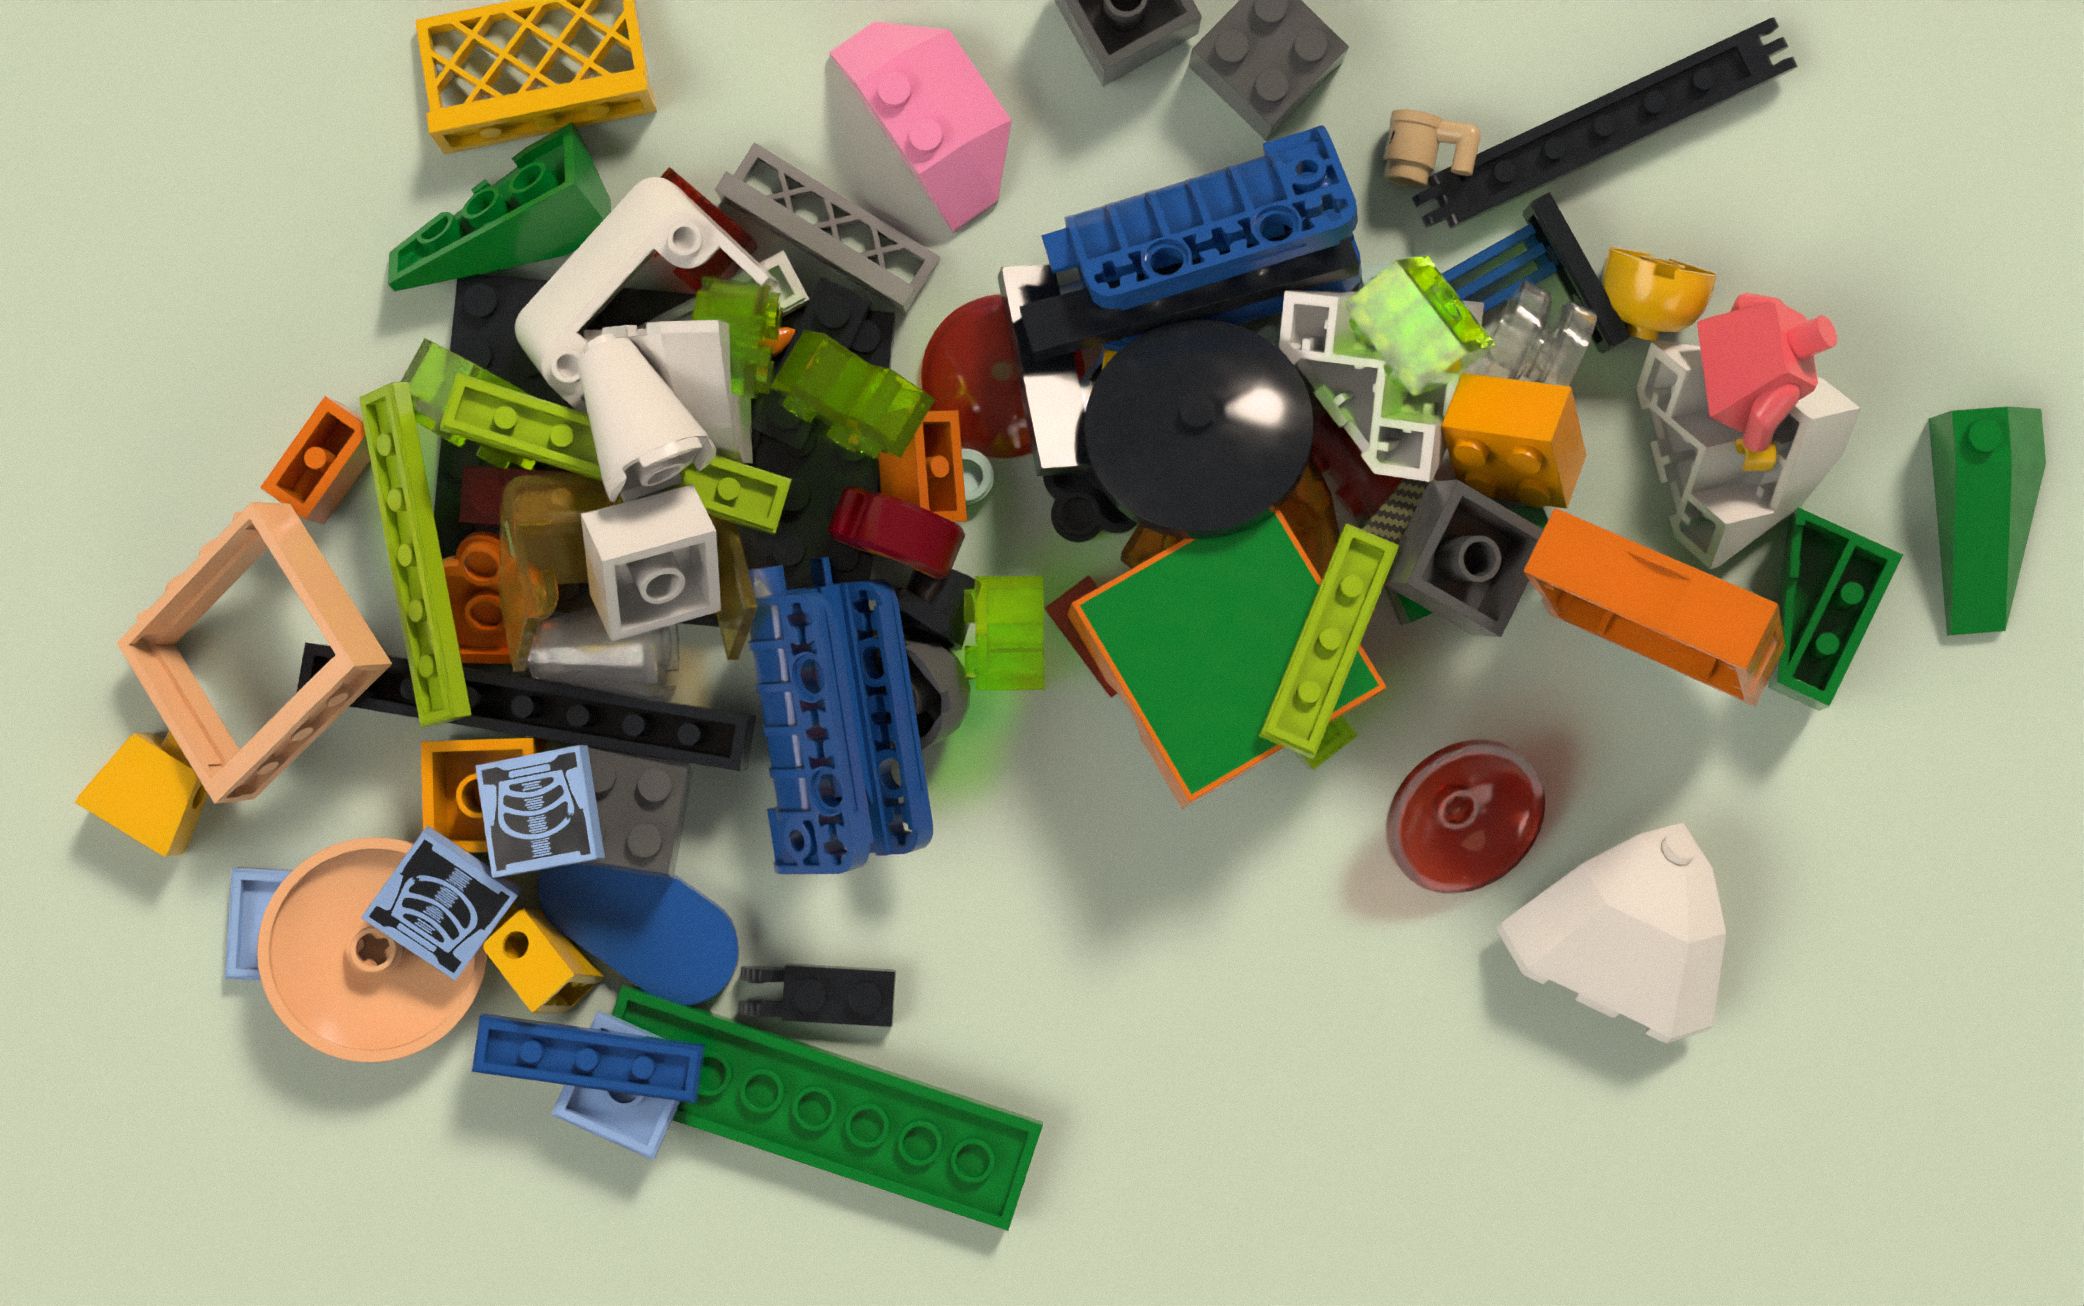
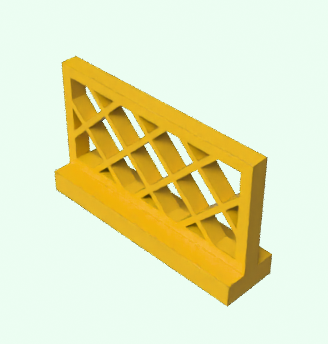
(531, 110)

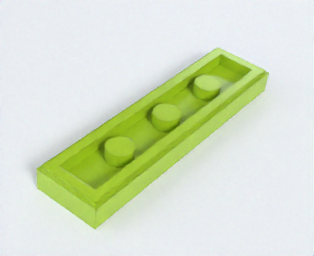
(1328, 641)

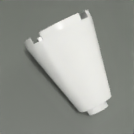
(637, 421)

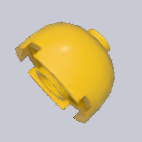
(1655, 292)

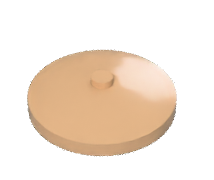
(342, 978)

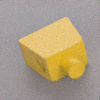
(148, 793)
(540, 961)

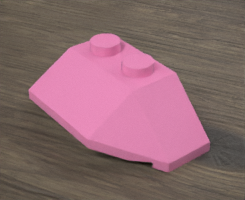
(932, 113)

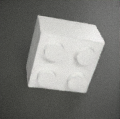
(652, 562)

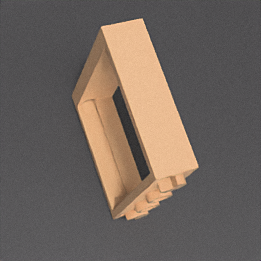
(180, 700)

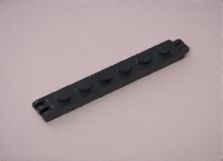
(1607, 125)

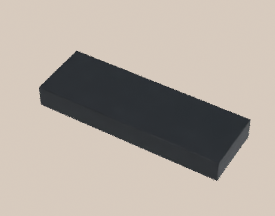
(1575, 270)

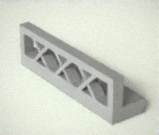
(813, 238)

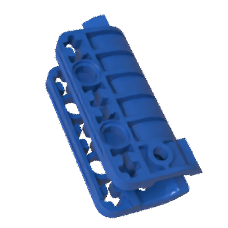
(1282, 193)
(831, 722)

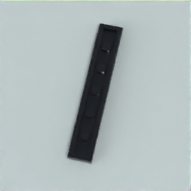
(1077, 323)

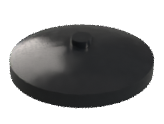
(1199, 429)

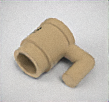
(1415, 144)

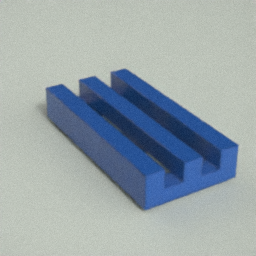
(1535, 252)

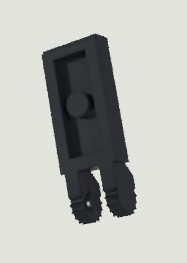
(825, 994)

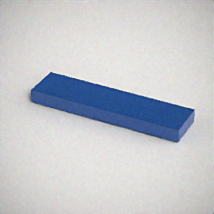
(588, 1058)

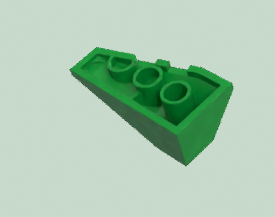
(524, 218)
(1985, 497)

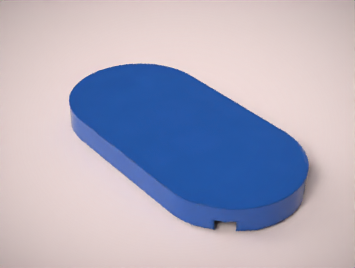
(644, 928)

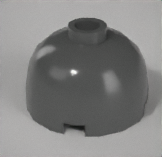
(937, 687)

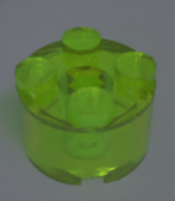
(753, 319)

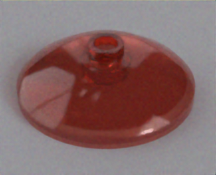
(960, 378)
(1479, 832)

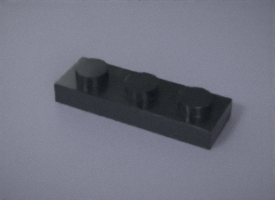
(832, 312)

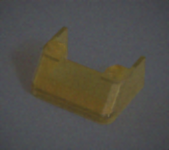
(546, 548)

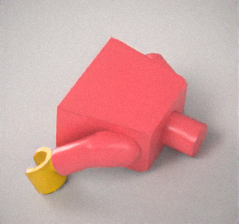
(1759, 368)

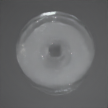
(1532, 350)

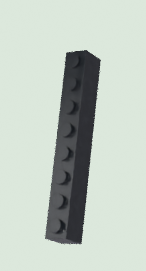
(568, 714)

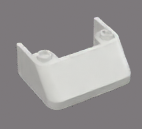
(646, 221)

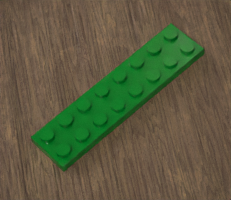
(846, 1114)

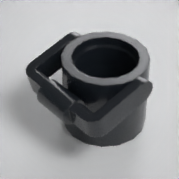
(935, 608)

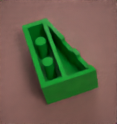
(1826, 604)

